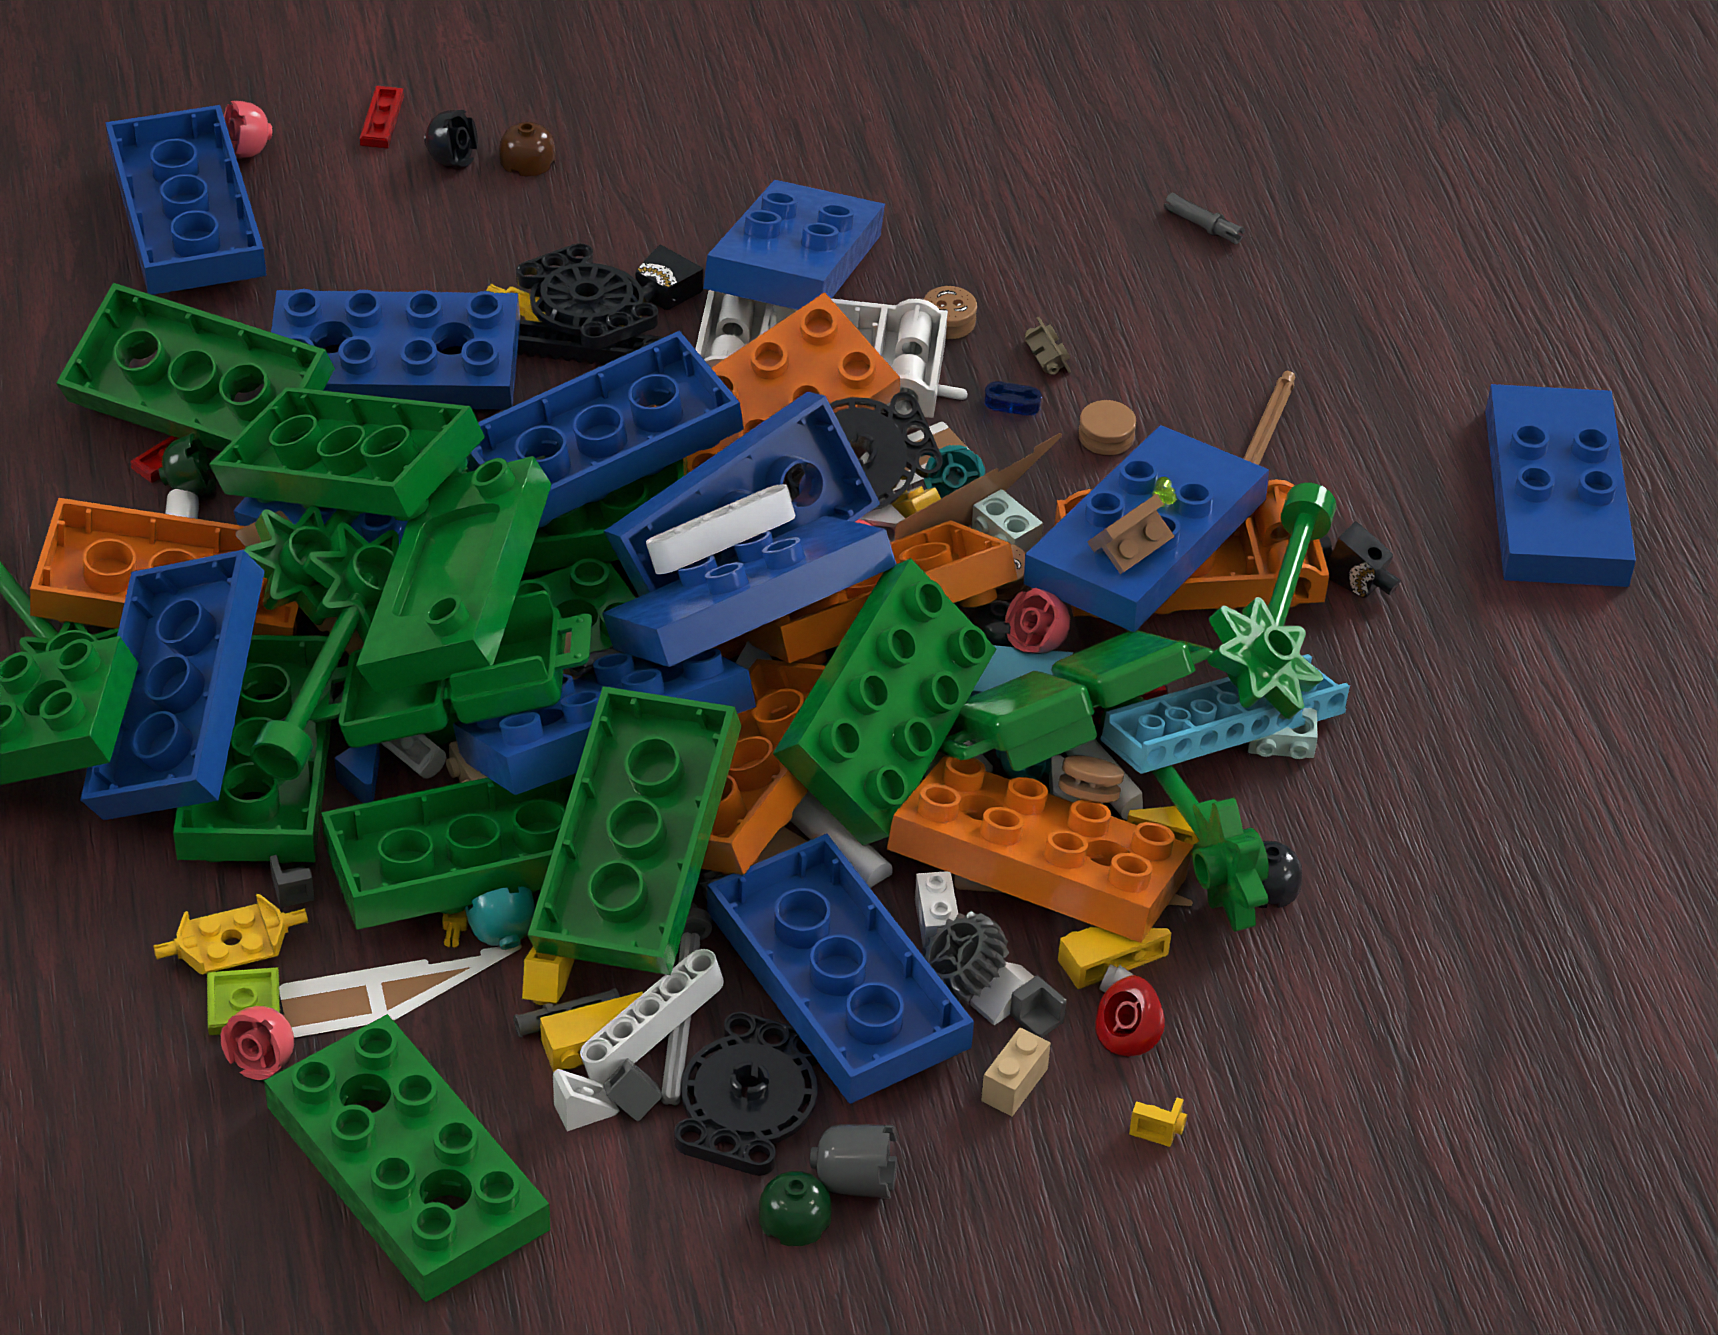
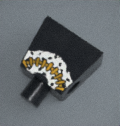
(668, 278)
(1361, 563)

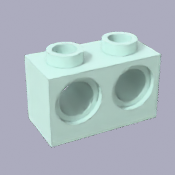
(1007, 520)
(1294, 742)

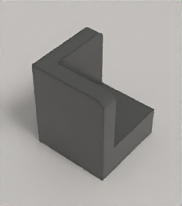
(291, 885)
(1038, 1007)
(632, 1090)

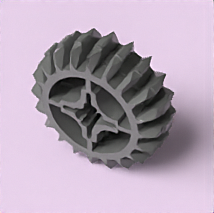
(967, 954)

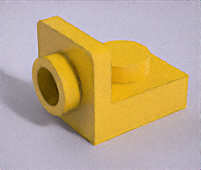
(1157, 1124)

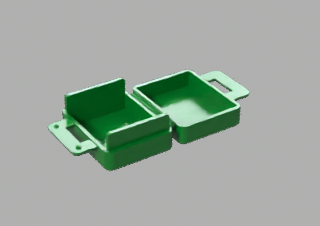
(523, 679)
(1052, 713)

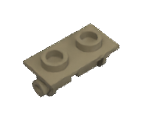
(1044, 339)

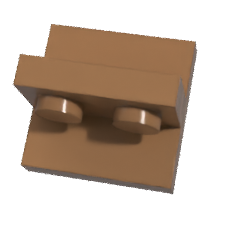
(1133, 535)

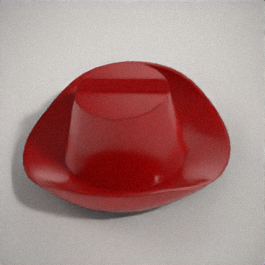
(1129, 1017)

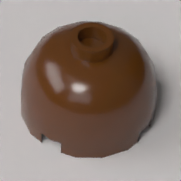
(527, 149)

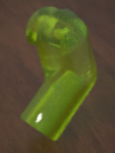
(1164, 490)

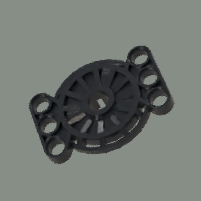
(586, 297)
(886, 444)
(773, 1095)

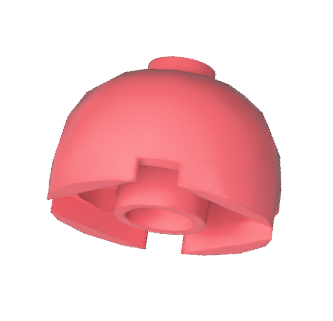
(247, 128)
(1037, 621)
(258, 1041)

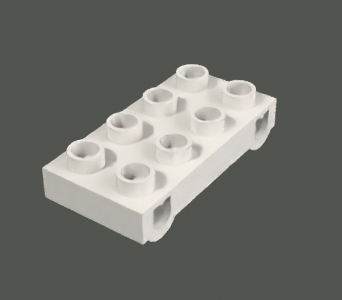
(904, 334)

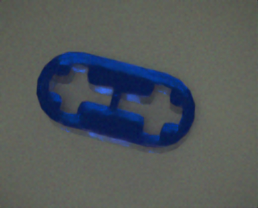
(1012, 398)

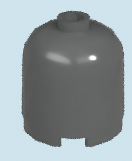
(856, 1160)

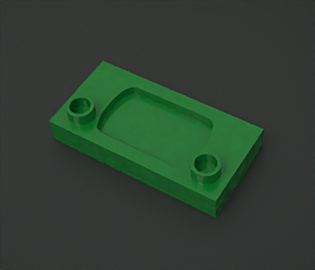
(455, 576)

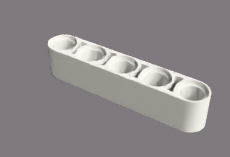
(720, 529)
(653, 1015)

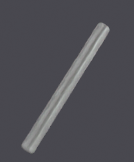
(678, 1038)

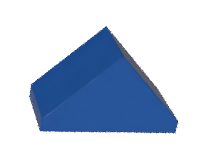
(358, 771)

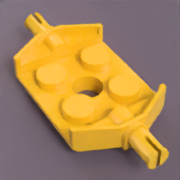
(257, 927)

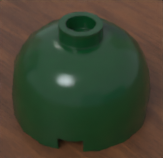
(187, 466)
(795, 1208)

